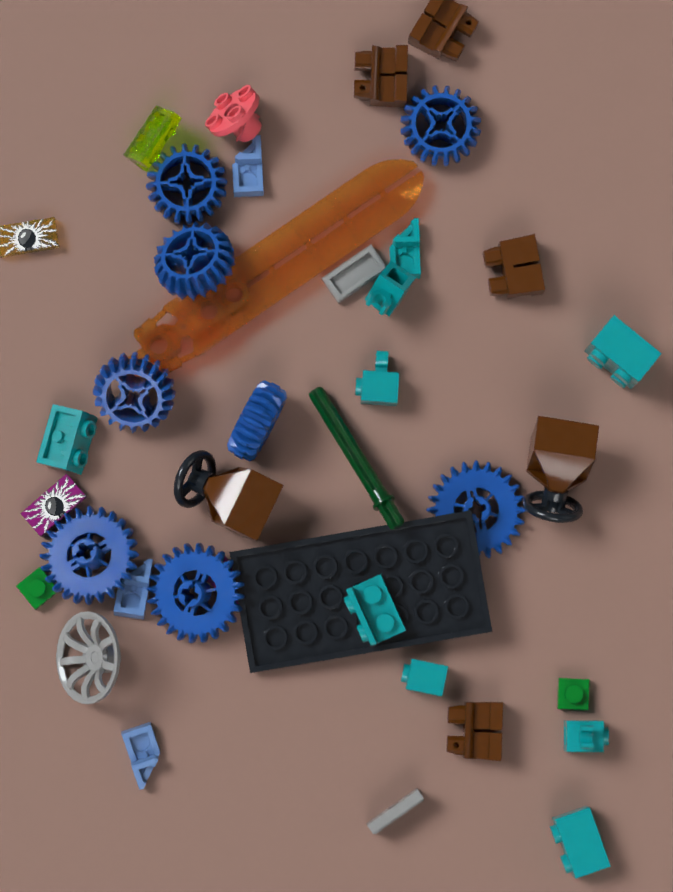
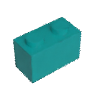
(580, 842)

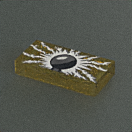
(28, 237)

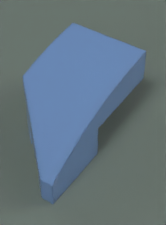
(249, 171)
(133, 599)
(142, 751)

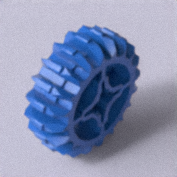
(449, 134)
(200, 184)
(199, 267)
(124, 372)
(257, 420)

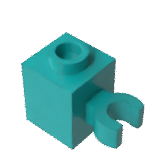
(389, 289)
(378, 386)
(585, 736)

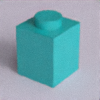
(424, 677)

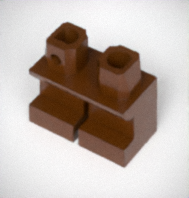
(437, 27)
(388, 76)
(519, 268)
(477, 744)

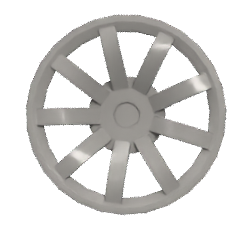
(97, 658)

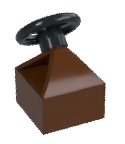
(560, 460)
(235, 498)

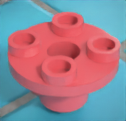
(236, 115)

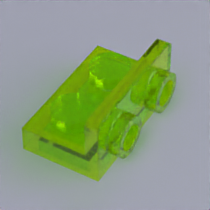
(152, 137)

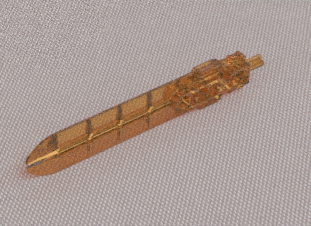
(293, 273)

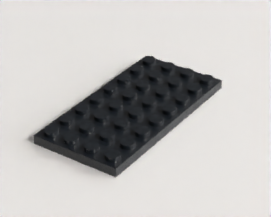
(298, 590)

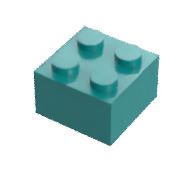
(622, 353)

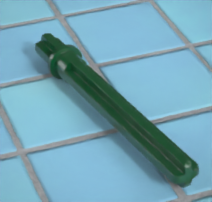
(377, 492)

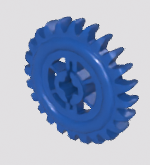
(498, 487)
(64, 571)
(185, 620)

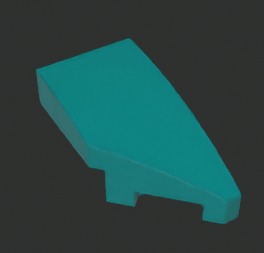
(406, 249)

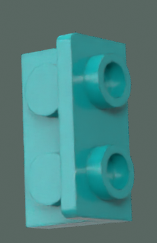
(67, 439)
(375, 610)

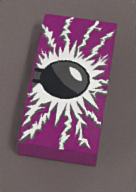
(53, 504)

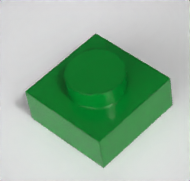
(36, 589)
(573, 694)

